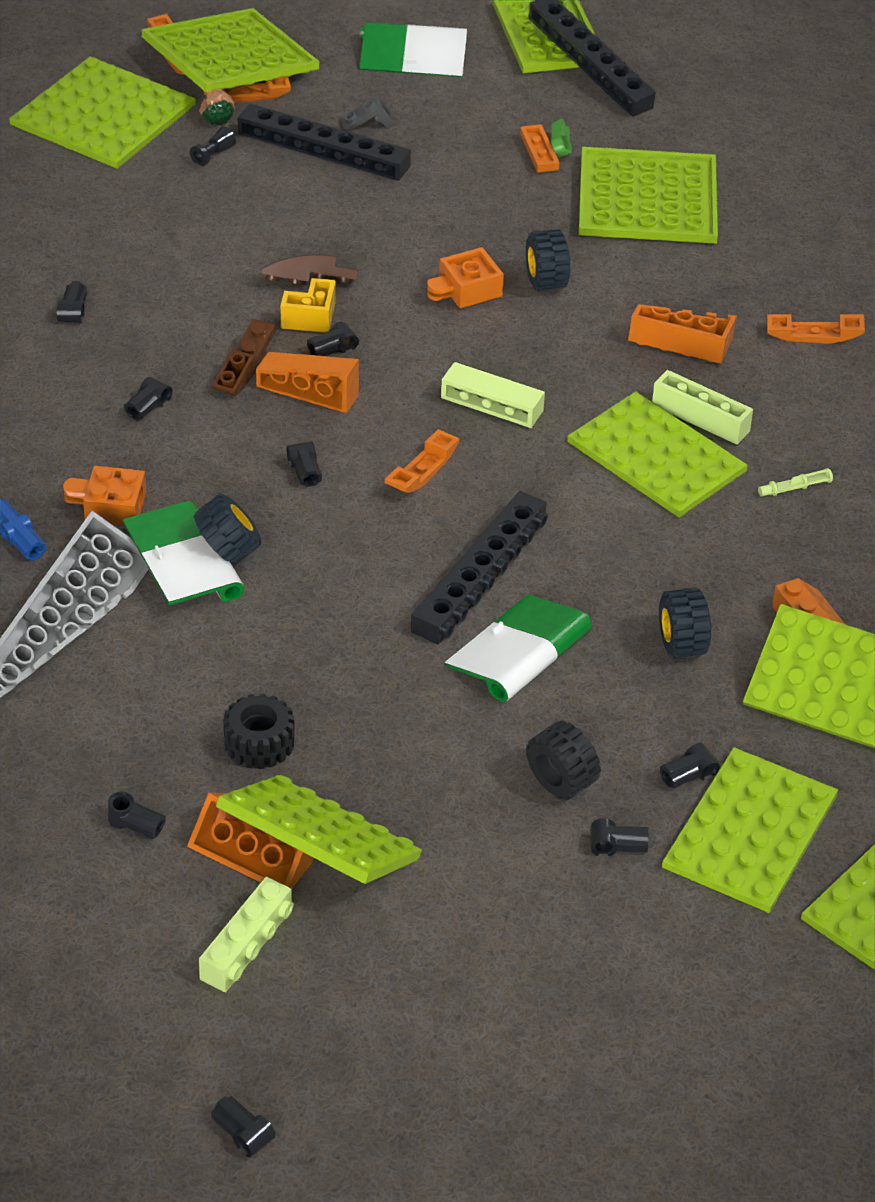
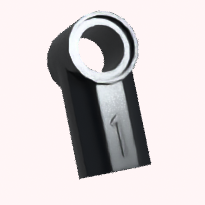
(72, 305)
(338, 338)
(149, 396)
(305, 463)
(695, 763)
(127, 814)
(609, 838)
(246, 1129)

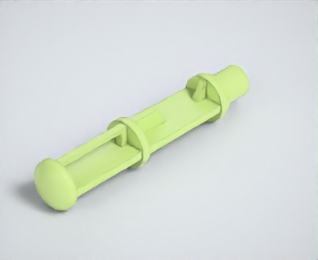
(796, 482)

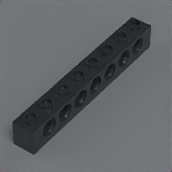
(592, 56)
(324, 142)
(479, 568)

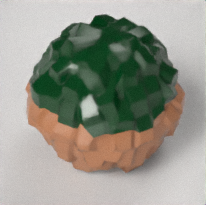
(217, 107)

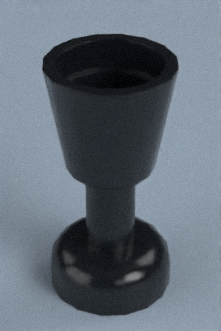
(221, 140)

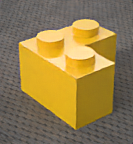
(309, 310)

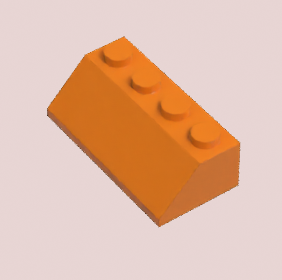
(803, 597)
(246, 847)

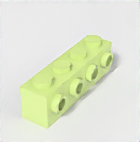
(501, 396)
(702, 407)
(245, 934)

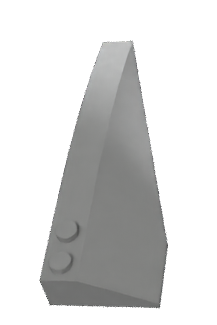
(74, 594)

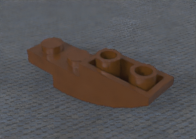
(299, 268)
(243, 361)

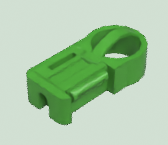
(561, 138)

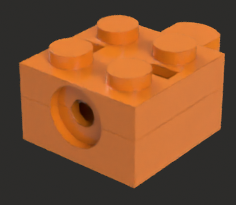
(467, 279)
(108, 493)

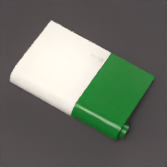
(413, 49)
(181, 556)
(521, 645)

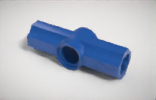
(20, 532)

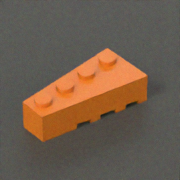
(683, 332)
(311, 378)

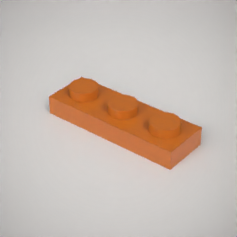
(539, 148)

